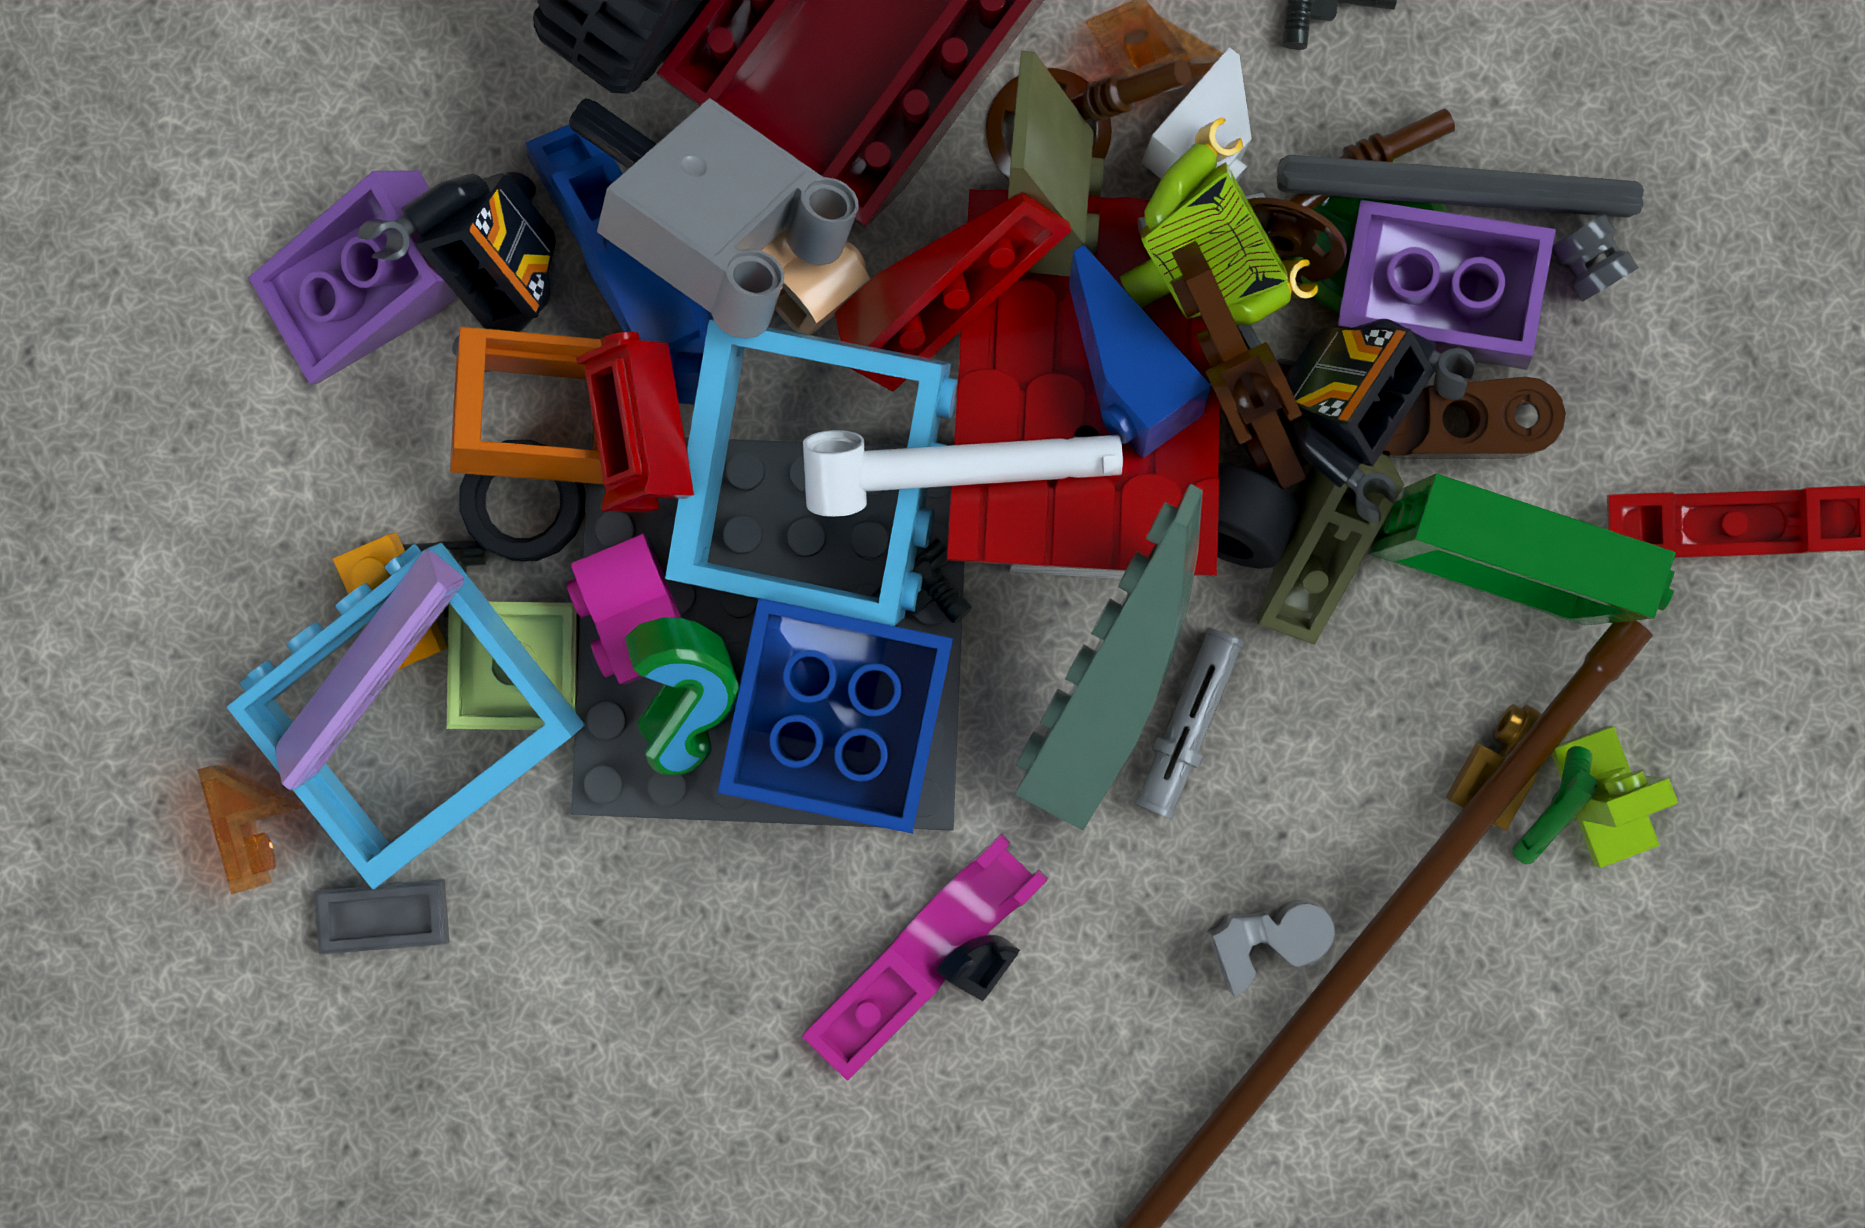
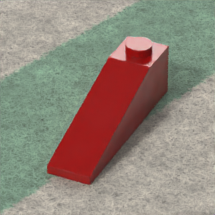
(949, 282)

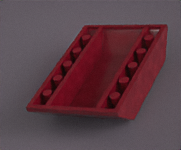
(847, 82)

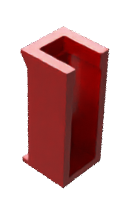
(637, 423)

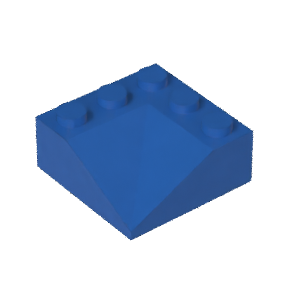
(835, 715)

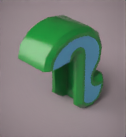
(695, 691)

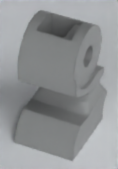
(1298, 933)

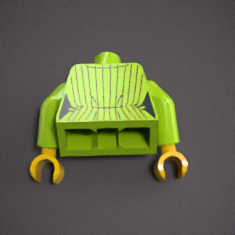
(1210, 207)

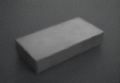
(382, 917)

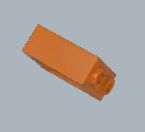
(521, 354)

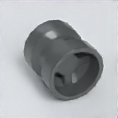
(1586, 245)

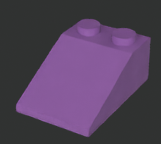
(1449, 279)
(335, 297)

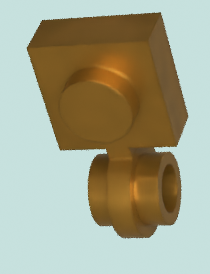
(1484, 762)

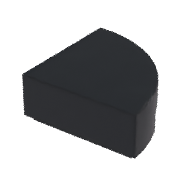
(978, 964)

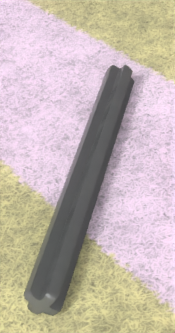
(1458, 186)

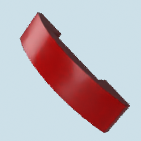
(1744, 521)

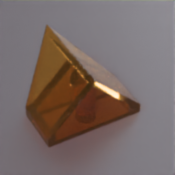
(1139, 39)

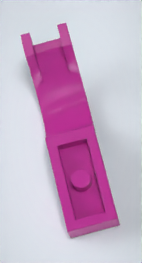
(906, 970)

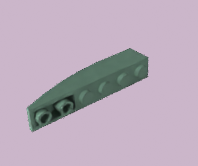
(1120, 678)

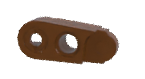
(1492, 426)

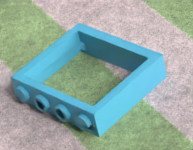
(707, 458)
(327, 796)

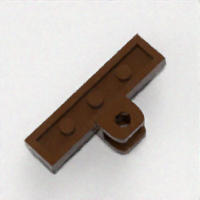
(1244, 380)

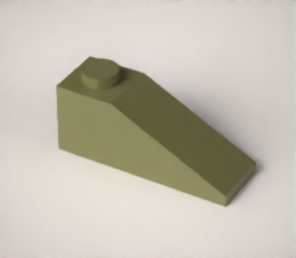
(1322, 553)

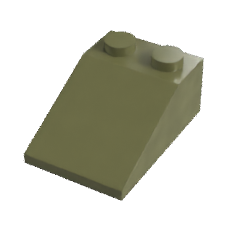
(1054, 161)

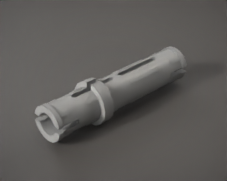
(1217, 652)

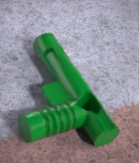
(1574, 793)

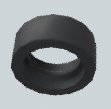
(478, 523)

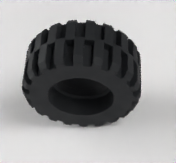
(615, 39)

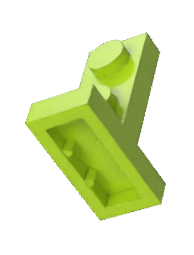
(1618, 815)

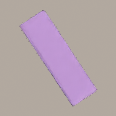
(366, 668)

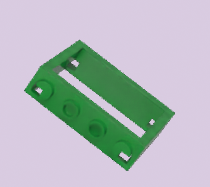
(1524, 553)

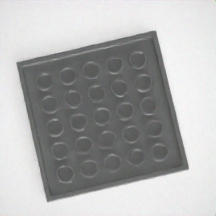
(771, 532)

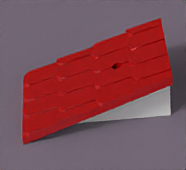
(1031, 380)

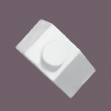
(1214, 97)

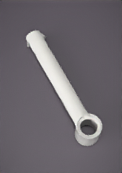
(842, 472)

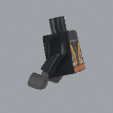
(482, 243)
(1356, 394)

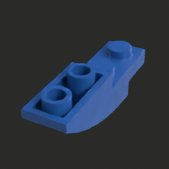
(577, 181)

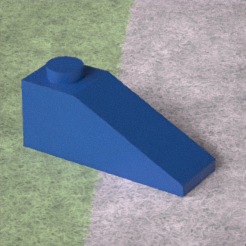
(1138, 374)

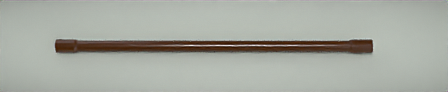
(1600, 667)

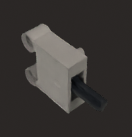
(709, 206)

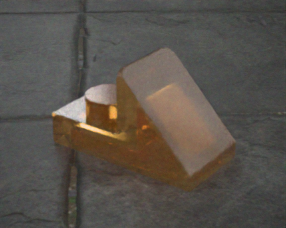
(234, 807)

